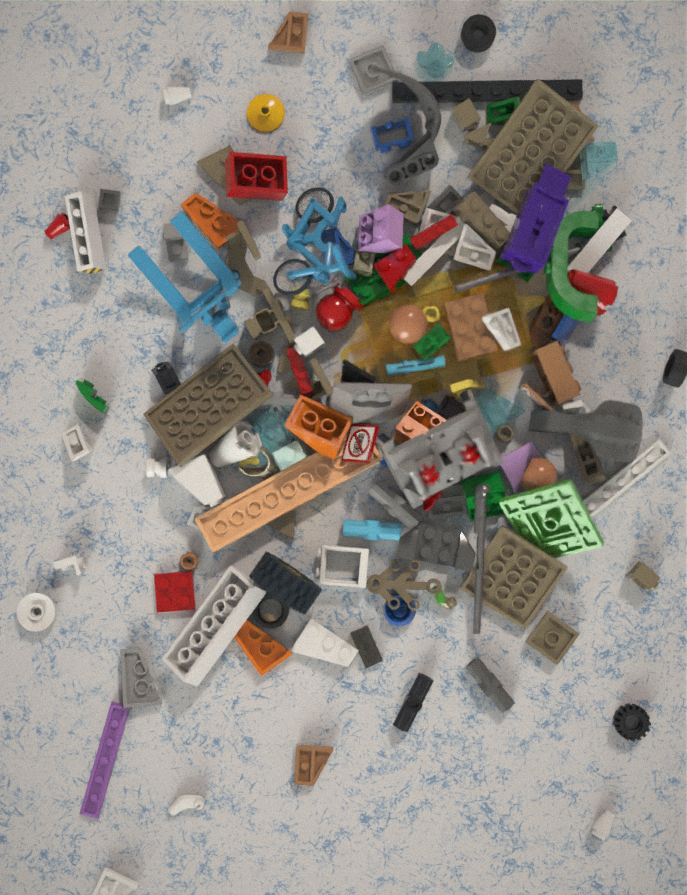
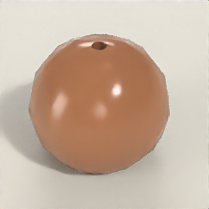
(408, 324)
(538, 474)

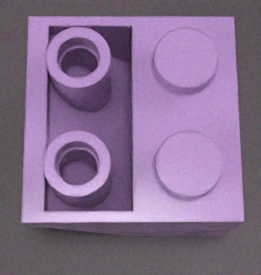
(381, 230)

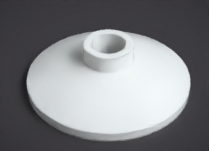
(27, 616)

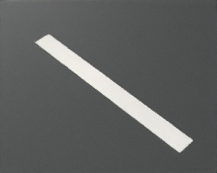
(439, 247)

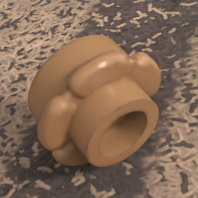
(184, 561)

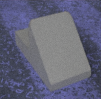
(175, 243)

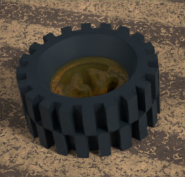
(285, 583)

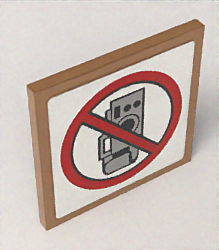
(536, 396)

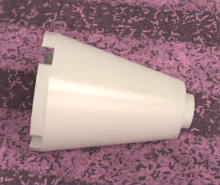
(236, 445)

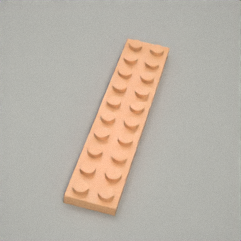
(277, 496)

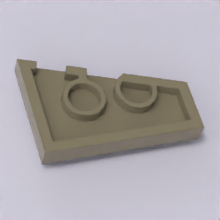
(215, 167)

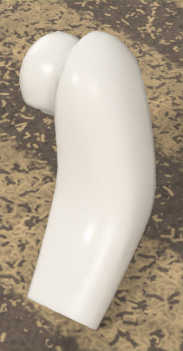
(186, 801)

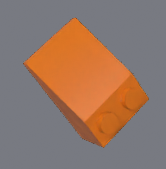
(318, 426)

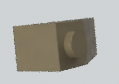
(588, 461)

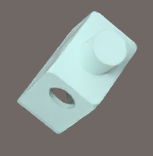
(290, 454)

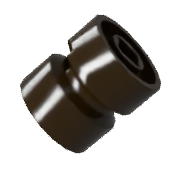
(261, 354)

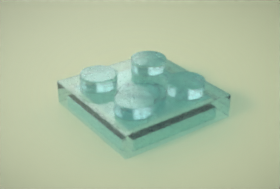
(272, 431)

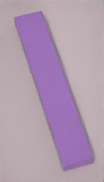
(104, 760)

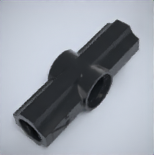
(408, 713)

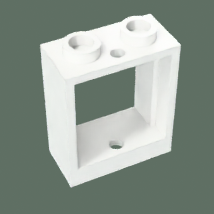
(322, 555)

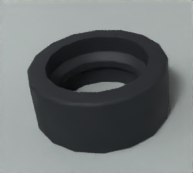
(676, 368)
(270, 624)

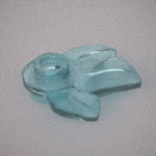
(435, 58)

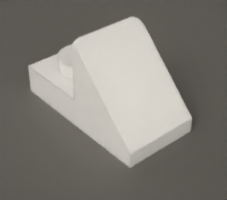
(76, 443)

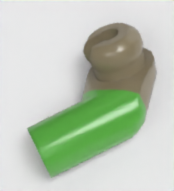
(445, 602)

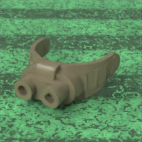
(261, 472)

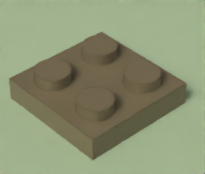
(552, 637)

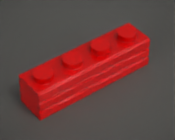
(433, 231)
(299, 371)

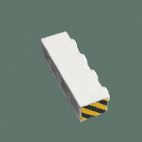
(85, 232)

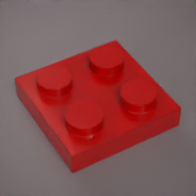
(174, 591)

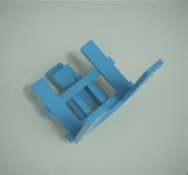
(210, 297)

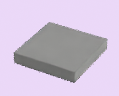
(369, 80)

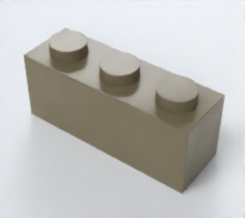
(482, 220)

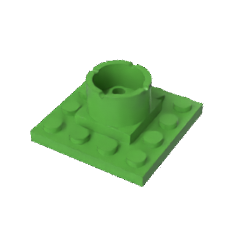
(553, 519)

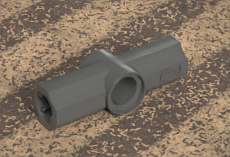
(490, 684)

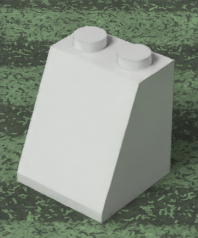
(201, 480)

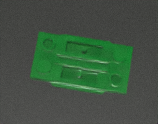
(371, 288)

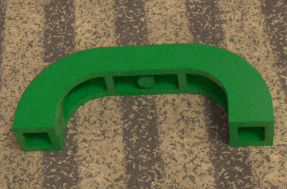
(563, 295)

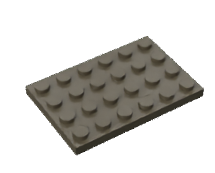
(536, 134)
(207, 405)

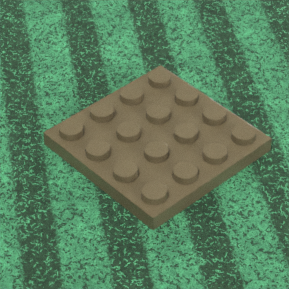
(515, 577)

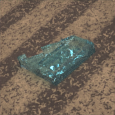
(596, 157)
(497, 409)

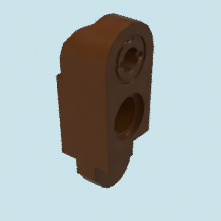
(539, 333)

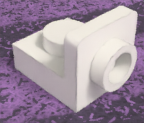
(66, 564)

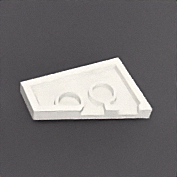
(324, 645)

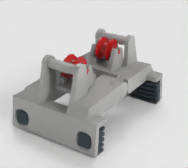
(422, 458)

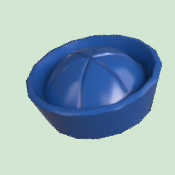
(402, 615)

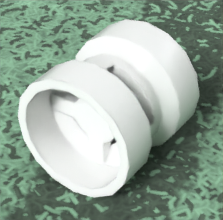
(157, 468)

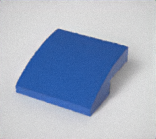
(564, 330)

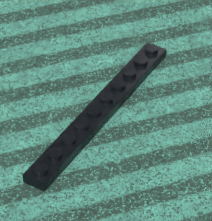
(485, 90)

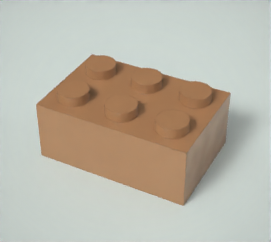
(468, 330)
(555, 373)

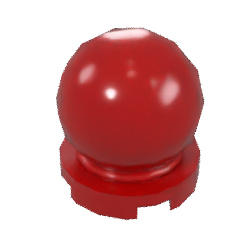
(336, 309)

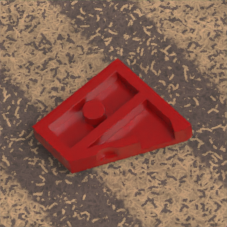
(395, 266)

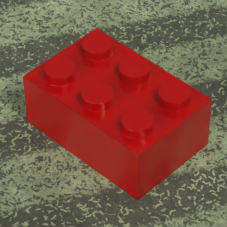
(256, 176)

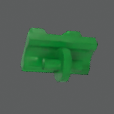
(432, 341)

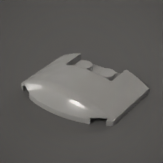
(370, 402)

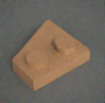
(291, 34)
(310, 763)

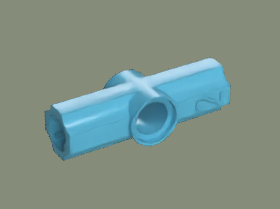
(372, 529)

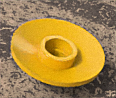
(269, 121)

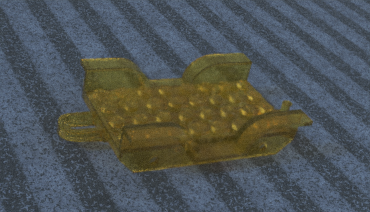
(435, 291)

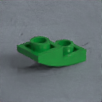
(87, 390)

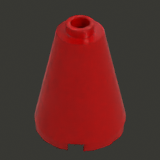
(594, 285)

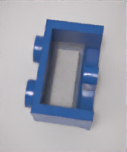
(392, 135)

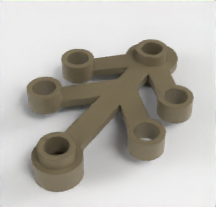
(400, 584)

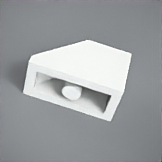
(309, 342)

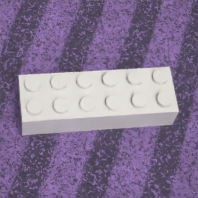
(213, 626)

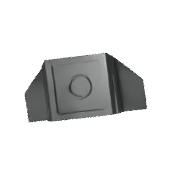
(437, 545)

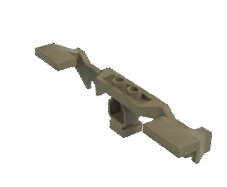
(267, 320)

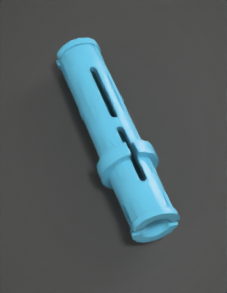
(392, 369)

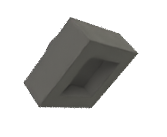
(109, 200)

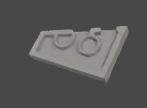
(136, 680)

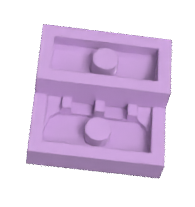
(516, 463)

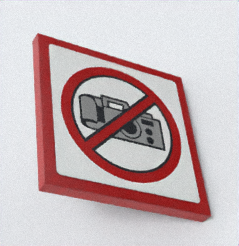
(360, 443)

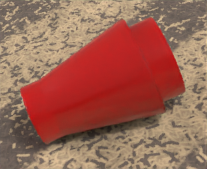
(58, 226)

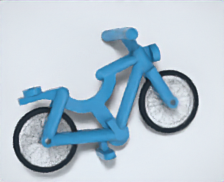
(295, 274)

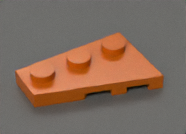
(210, 219)
(260, 647)

